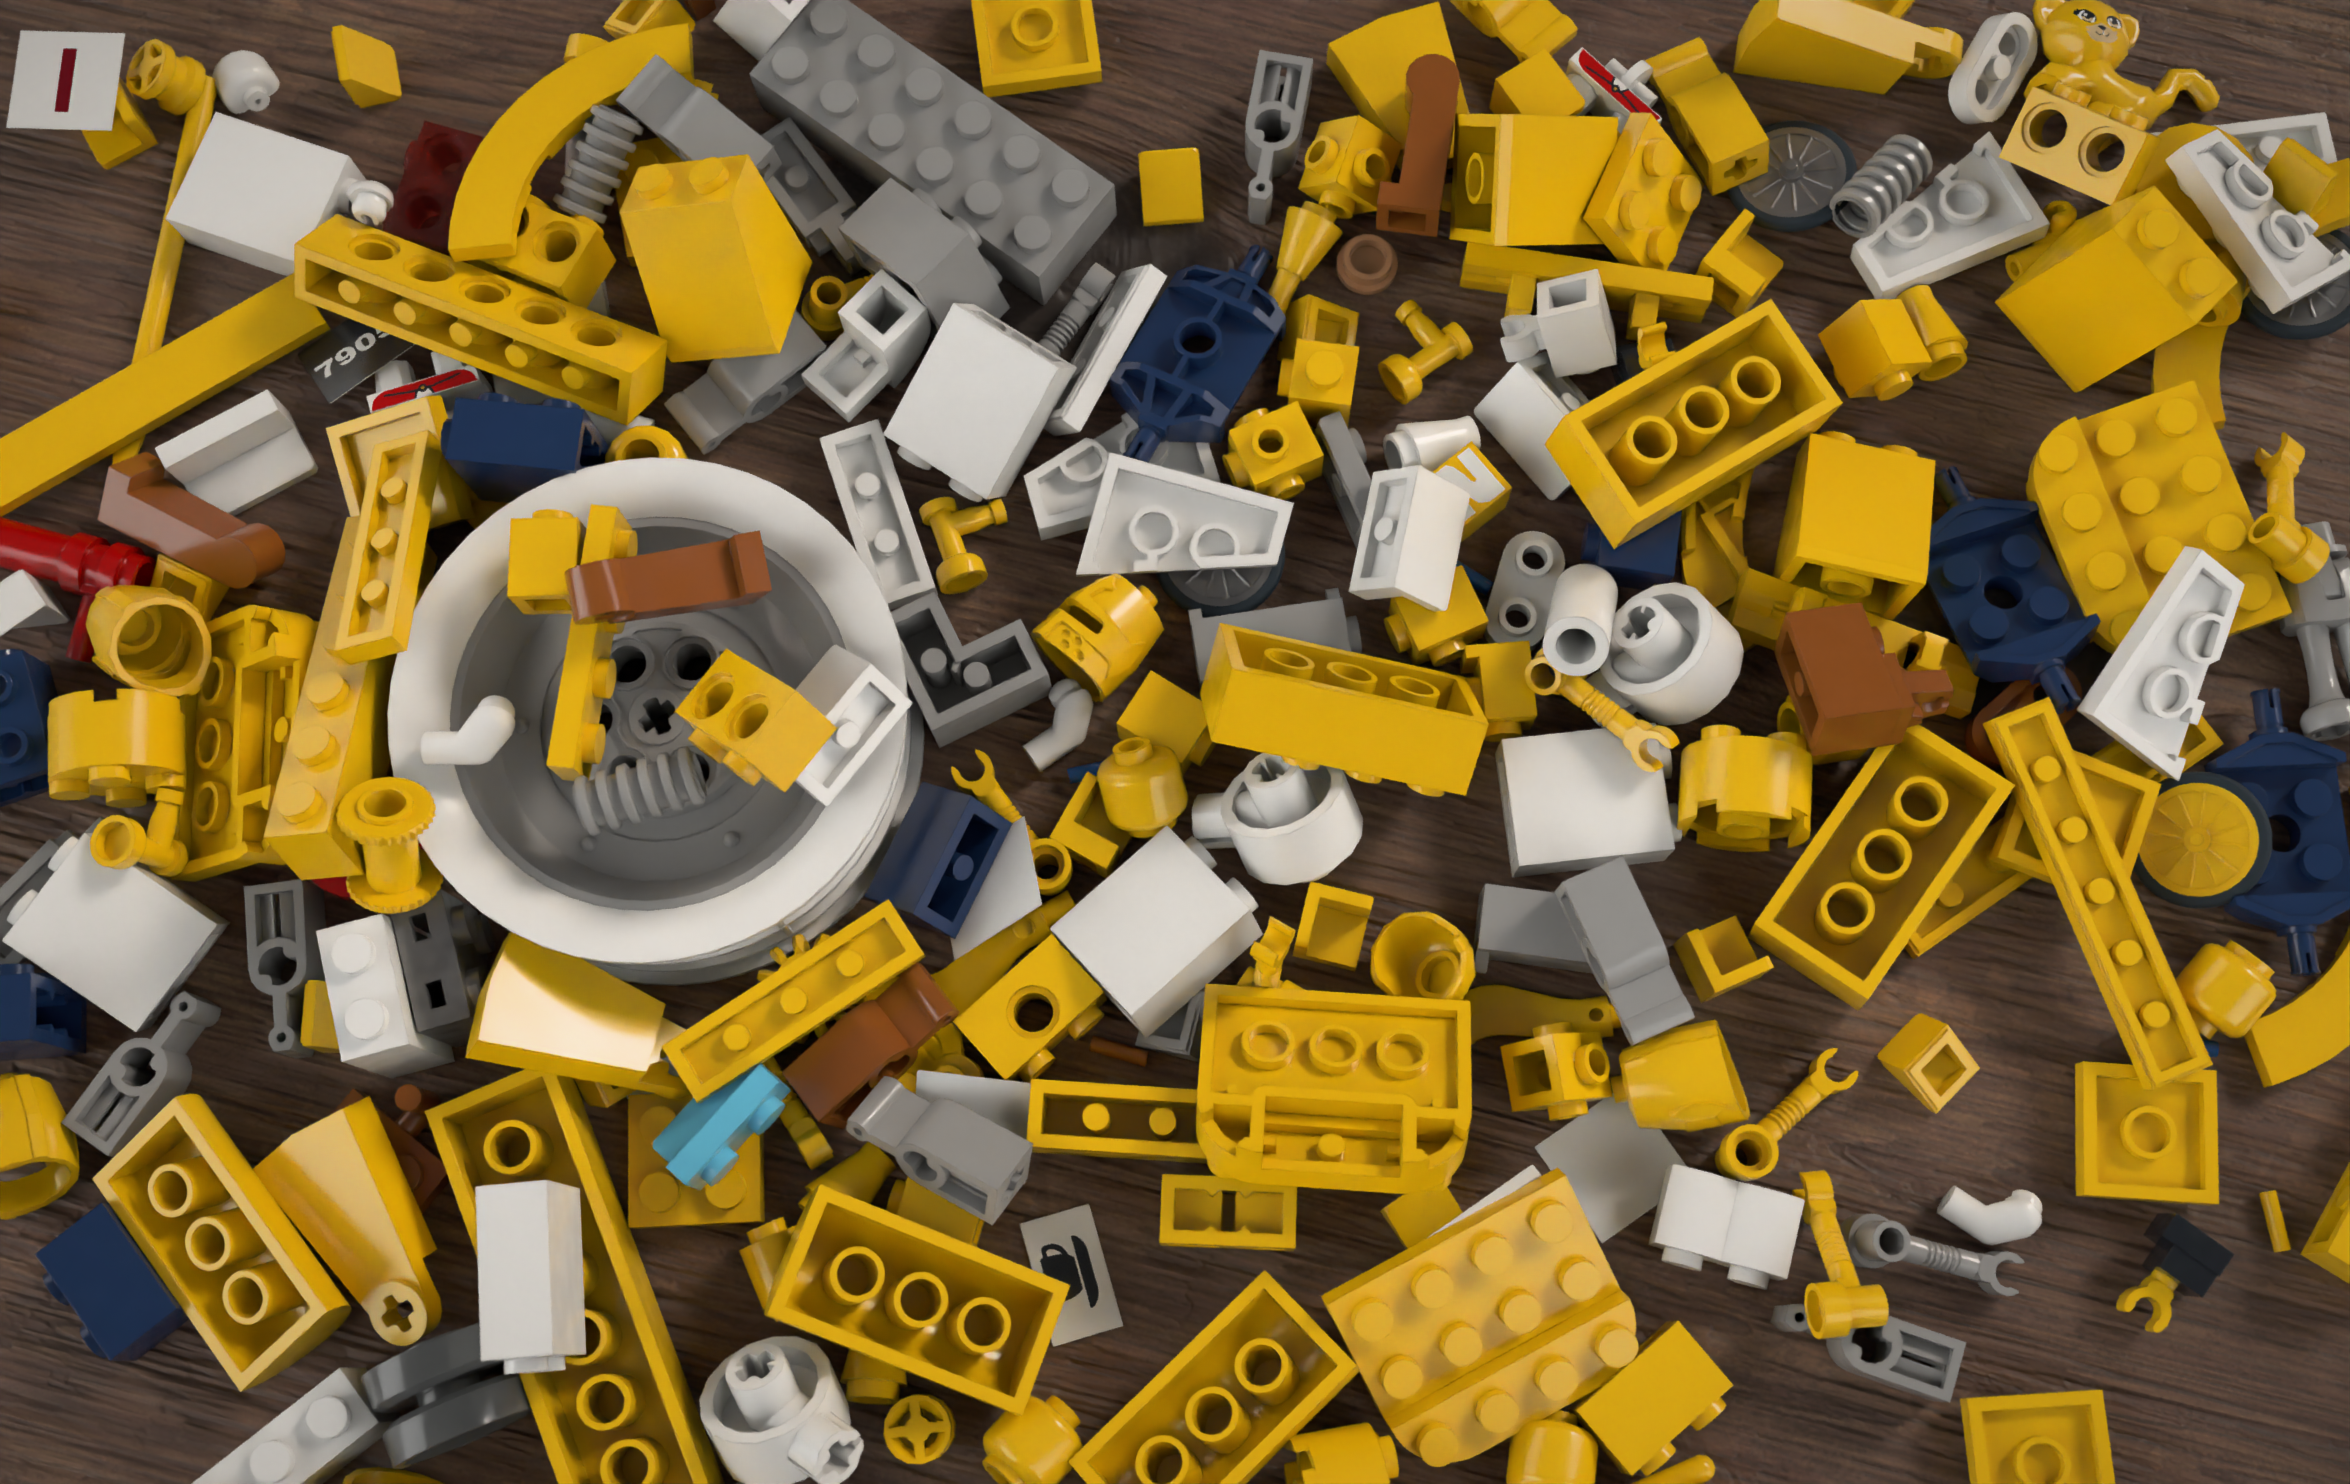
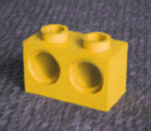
(2076, 157)
(543, 244)
(753, 722)
(1226, 1214)

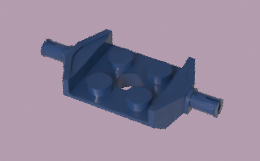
(1191, 394)
(1998, 546)
(2301, 790)

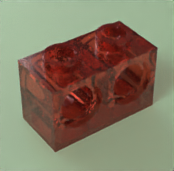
(427, 192)

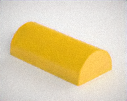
(221, 1243)
(916, 1299)
(1223, 1398)

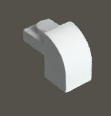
(879, 346)

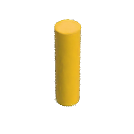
(2274, 1221)

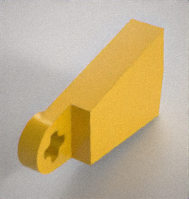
(1841, 45)
(1374, 66)
(571, 1021)
(360, 1216)

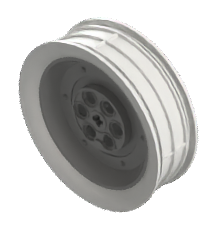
(702, 885)

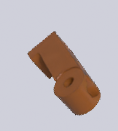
(1431, 101)
(185, 526)
(670, 581)

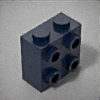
(515, 446)
(24, 709)
(39, 1015)

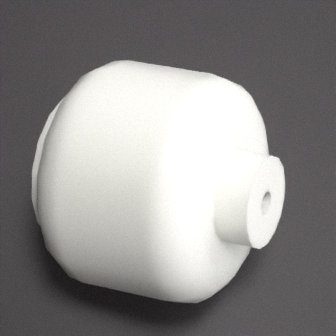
(244, 81)

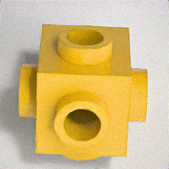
(1348, 164)
(1273, 452)
(1557, 1071)

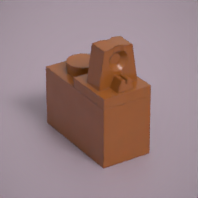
(1846, 684)

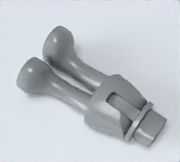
(2319, 609)

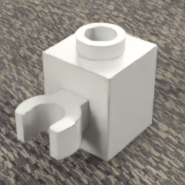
(1569, 323)

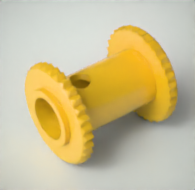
(386, 820)

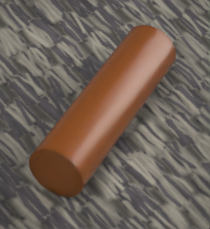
(1119, 1051)

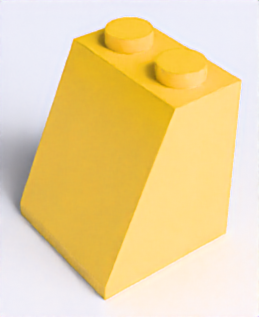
(1527, 177)
(714, 257)
(2115, 288)
(1858, 522)

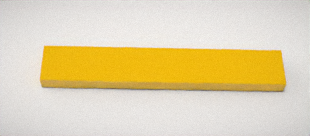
(154, 391)
(1984, 882)
(2097, 895)

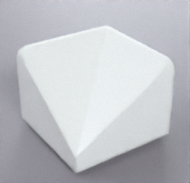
(28, 603)

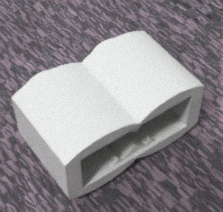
(1726, 1224)

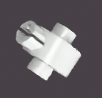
(1669, 656)
(1282, 820)
(780, 1415)

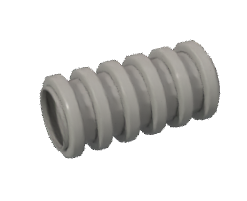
(598, 163)
(1881, 185)
(639, 790)

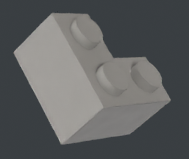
(923, 252)
(970, 683)

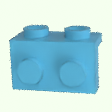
(706, 1135)

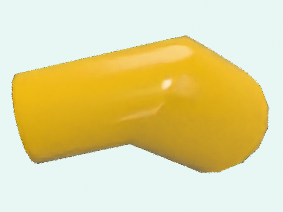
(2061, 216)

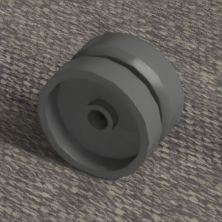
(452, 1399)

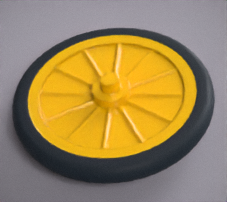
(2204, 841)

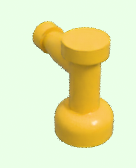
(1405, 375)
(959, 569)
(122, 842)

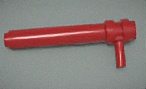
(78, 563)

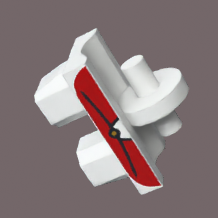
(1612, 88)
(397, 384)

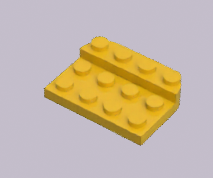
(2129, 496)
(240, 737)
(1334, 1088)
(1487, 1323)

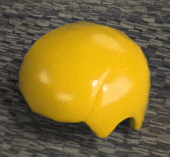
(1422, 958)

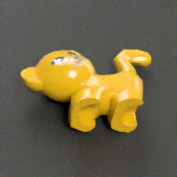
(2087, 45)

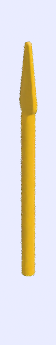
(169, 246)

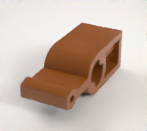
(868, 1044)

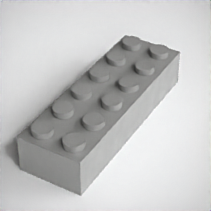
(912, 120)

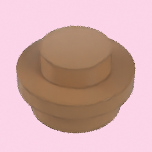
(1367, 264)

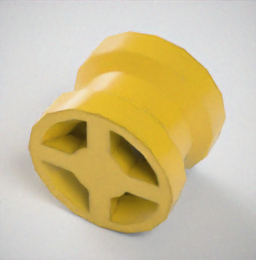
(163, 76)
(908, 1430)

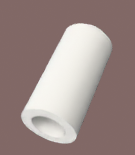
(1580, 620)

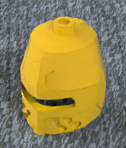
(1101, 634)
(149, 639)
(1681, 1080)
(31, 1134)

